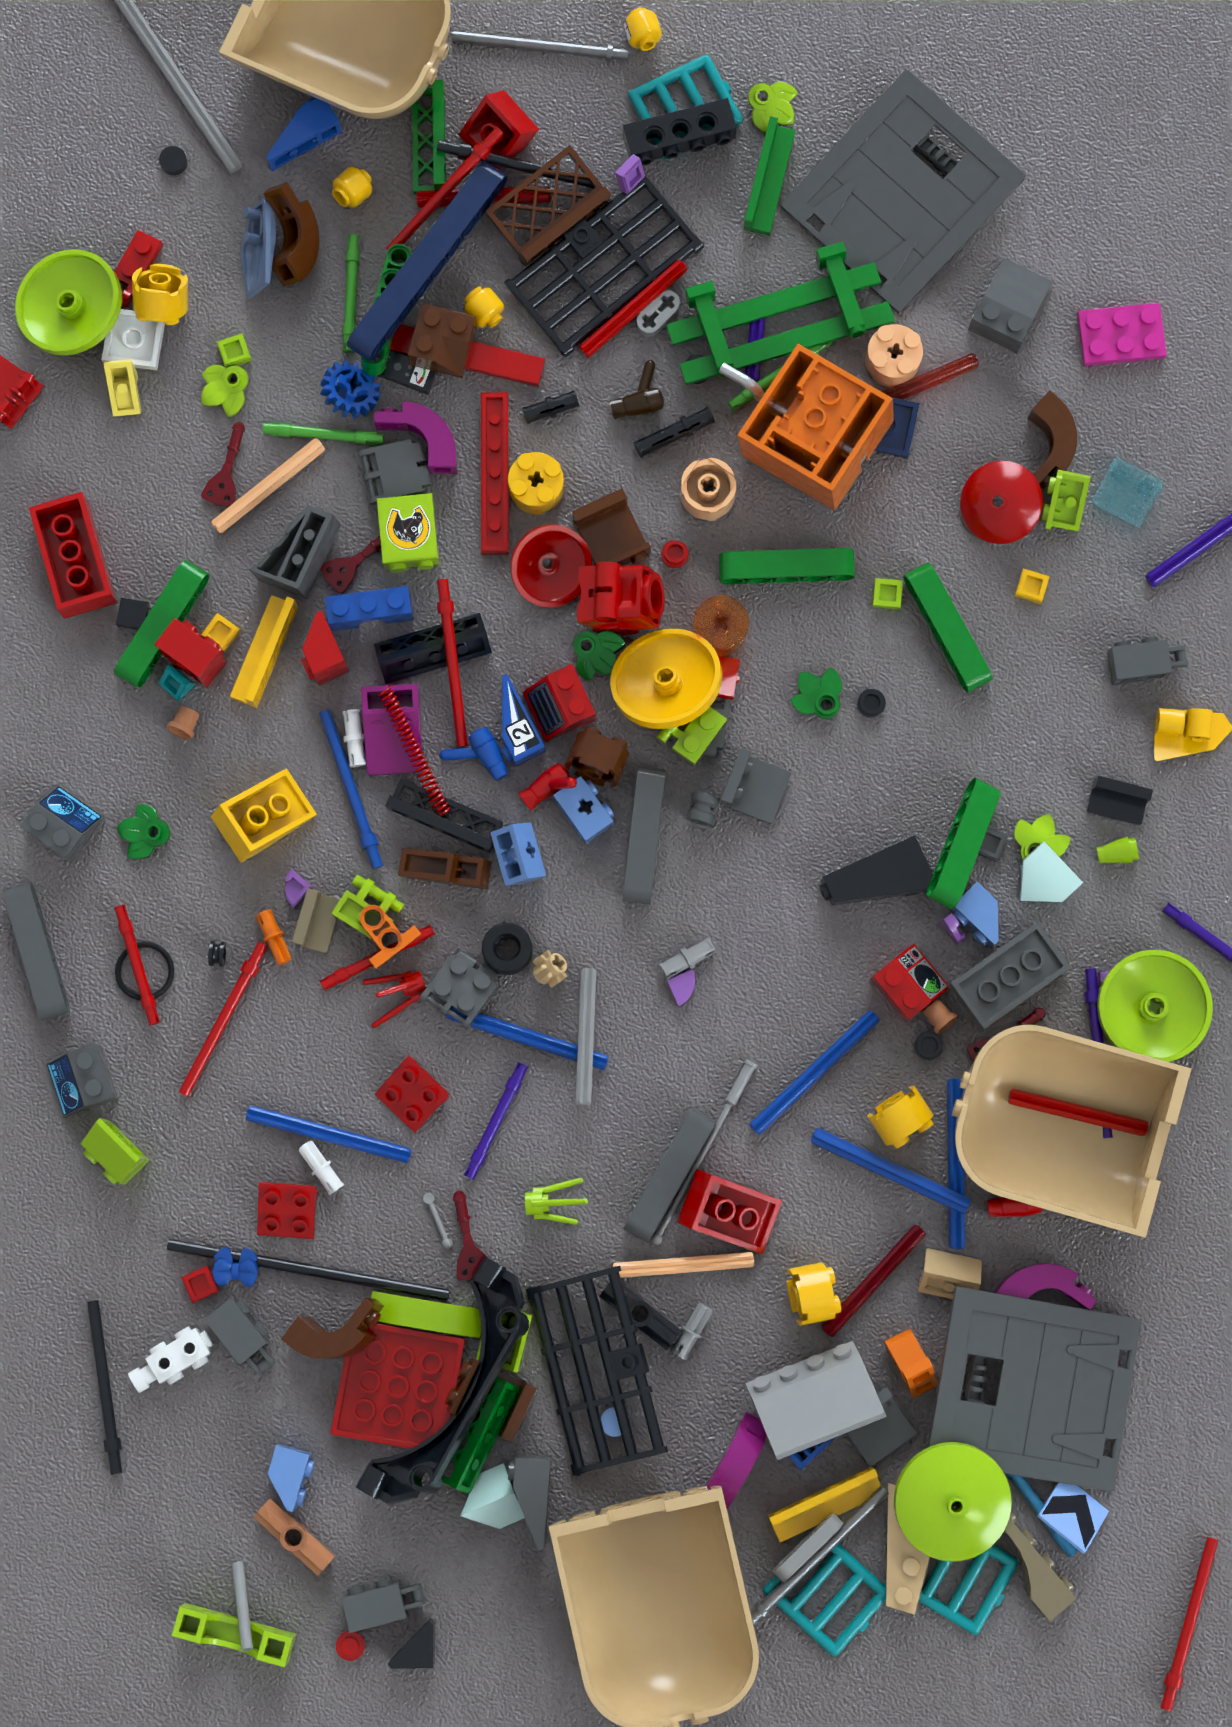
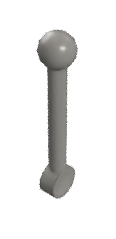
(429, 1199)

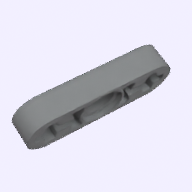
(807, 1547)

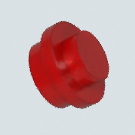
(674, 554)
(350, 1645)

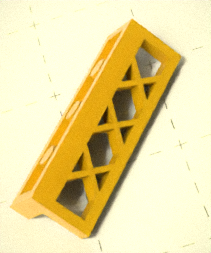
(264, 650)
(817, 1506)

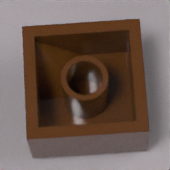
(442, 340)

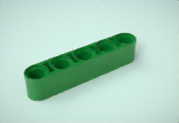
(389, 271)
(786, 566)
(173, 603)
(947, 627)
(963, 843)

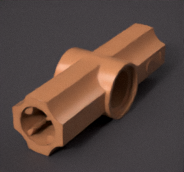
(279, 1522)

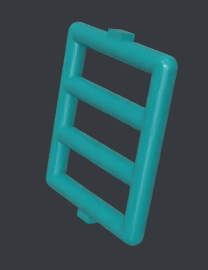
(682, 73)
(993, 1598)
(814, 1628)

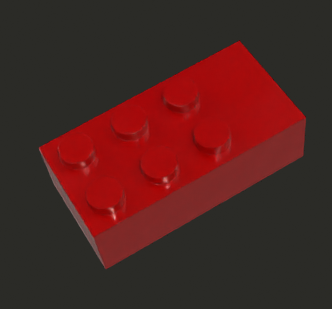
(72, 555)

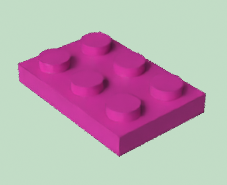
(1121, 334)

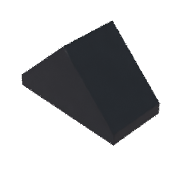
(418, 1651)

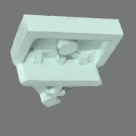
(1046, 877)

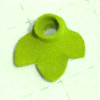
(775, 105)
(222, 391)
(1041, 830)

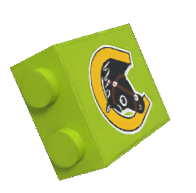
(408, 532)

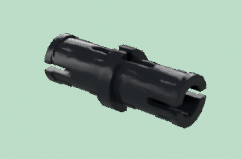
(550, 407)

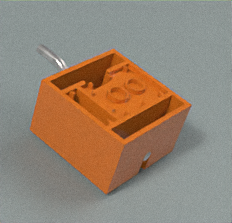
(813, 425)

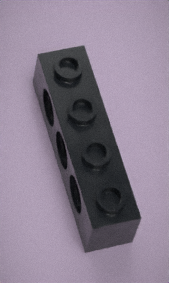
(688, 120)

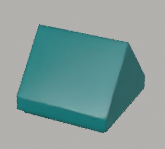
(175, 682)

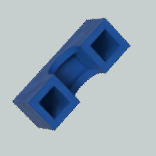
(352, 609)

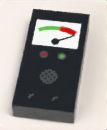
(401, 372)

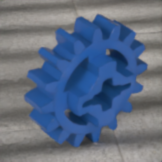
(350, 389)

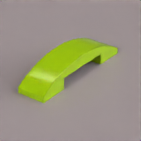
(429, 1315)

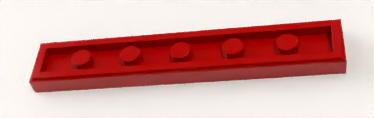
(486, 359)
(494, 473)

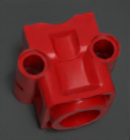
(620, 598)

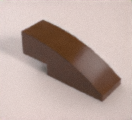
(445, 868)

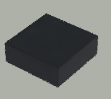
(132, 613)

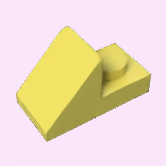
(122, 387)

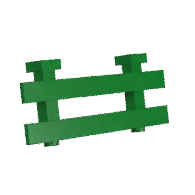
(838, 284)

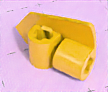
(1188, 732)

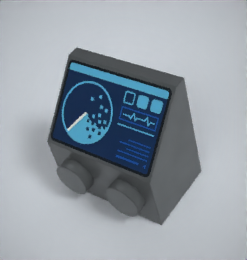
(62, 822)
(81, 1080)

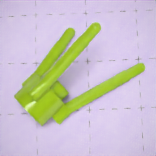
(537, 1203)

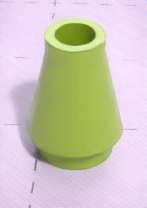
(1118, 851)

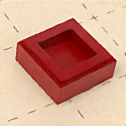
(200, 1284)

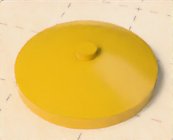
(666, 678)

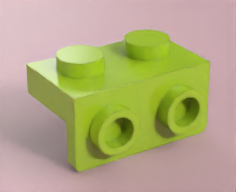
(1067, 500)

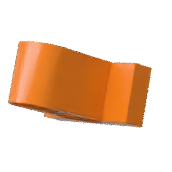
(386, 926)
(911, 1363)

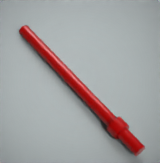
(481, 151)
(446, 607)
(249, 970)
(1173, 1679)

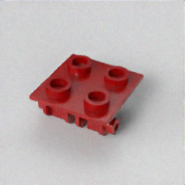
(16, 392)
(412, 1094)
(286, 1210)

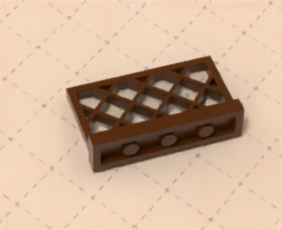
(556, 228)

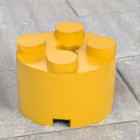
(160, 294)
(547, 493)
(900, 1117)
(812, 1293)

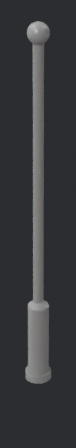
(731, 1100)

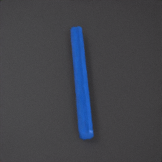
(531, 1038)
(814, 1072)
(328, 1134)
(955, 1169)
(890, 1170)

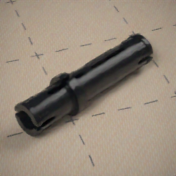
(675, 431)

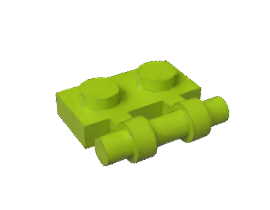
(696, 737)
(351, 905)

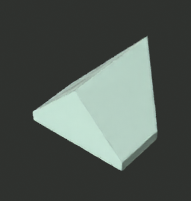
(493, 1499)

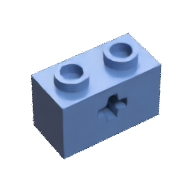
(586, 825)
(518, 854)

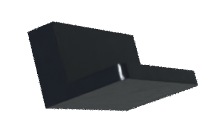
(1118, 800)

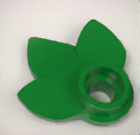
(600, 656)
(816, 691)
(139, 832)

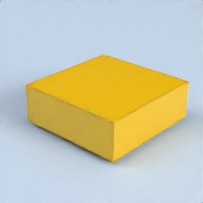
(1031, 586)
(221, 631)

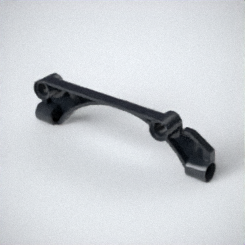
(400, 1475)

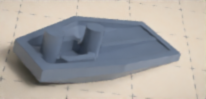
(258, 247)

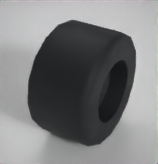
(513, 965)

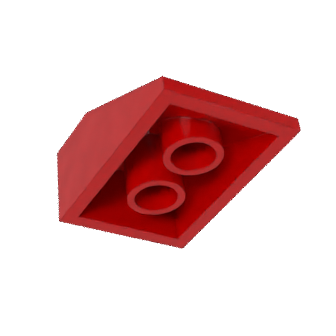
(729, 1211)

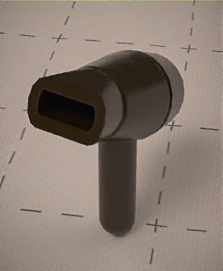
(643, 401)

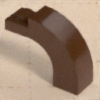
(300, 235)
(1060, 429)
(315, 1342)

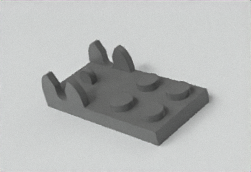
(1009, 976)

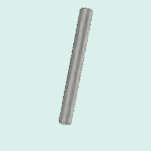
(585, 1037)

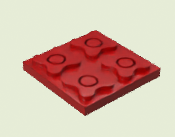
(397, 1387)

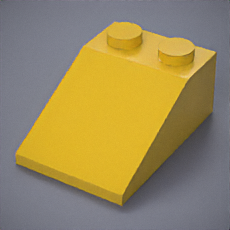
(262, 815)

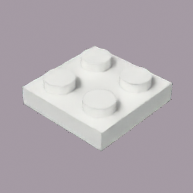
(134, 341)

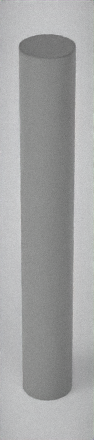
(242, 1606)

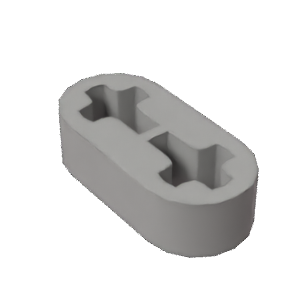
(662, 317)

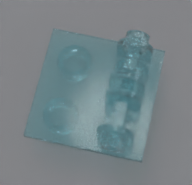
(1127, 492)

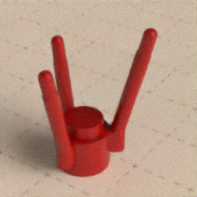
(410, 984)

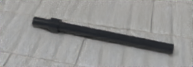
(464, 150)
(112, 1443)

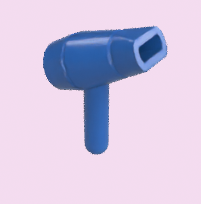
(485, 749)

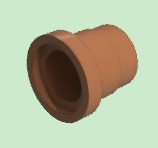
(183, 723)
(940, 1016)

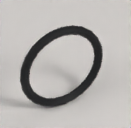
(170, 973)

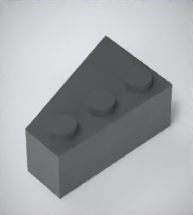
(300, 553)

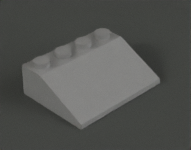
(815, 1400)

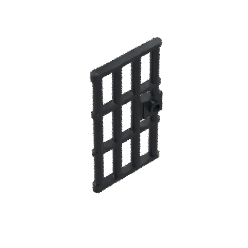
(591, 247)
(616, 1363)

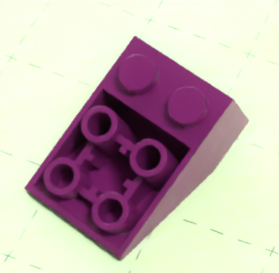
(382, 743)

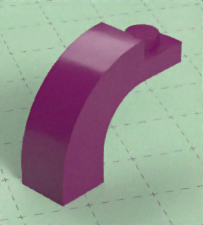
(429, 426)
(1036, 1277)
(738, 1458)

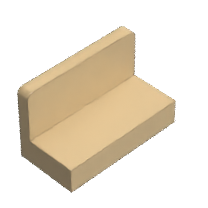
(946, 1271)

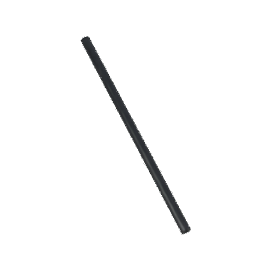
(317, 1271)

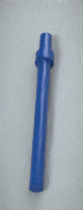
(368, 839)

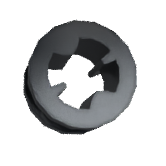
(217, 953)

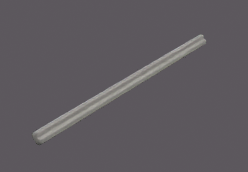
(180, 85)

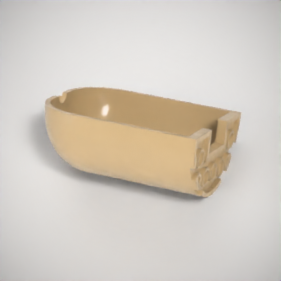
(347, 53)
(1059, 1159)
(658, 1608)

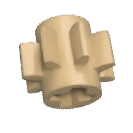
(549, 968)

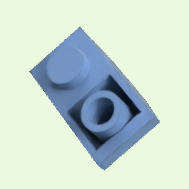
(980, 912)
(288, 1472)

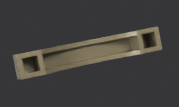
(1043, 1586)

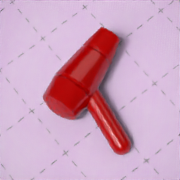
(547, 785)
(1010, 1208)

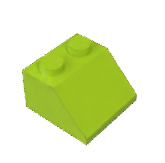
(113, 1151)

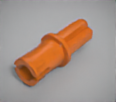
(273, 936)

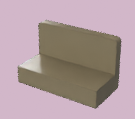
(316, 922)

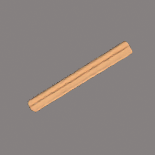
(268, 485)
(686, 1264)

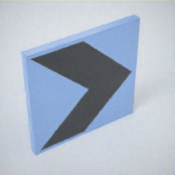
(1073, 1515)

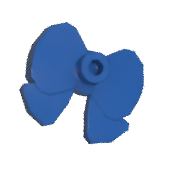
(225, 1269)

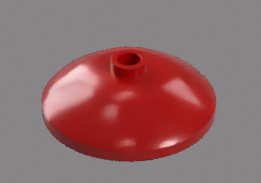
(1020, 506)
(558, 581)

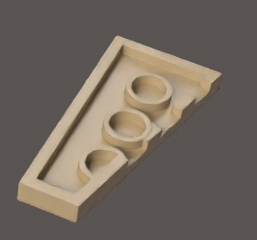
(904, 1565)

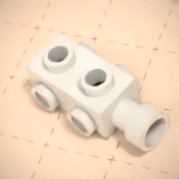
(177, 1356)

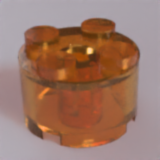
(722, 610)

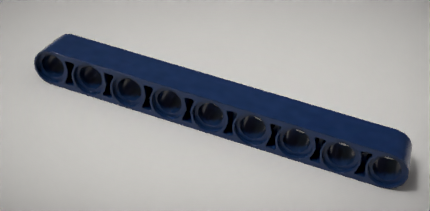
(427, 261)

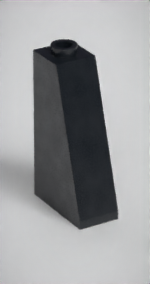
(885, 874)

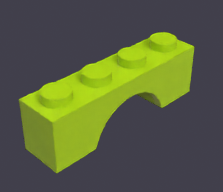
(221, 1629)

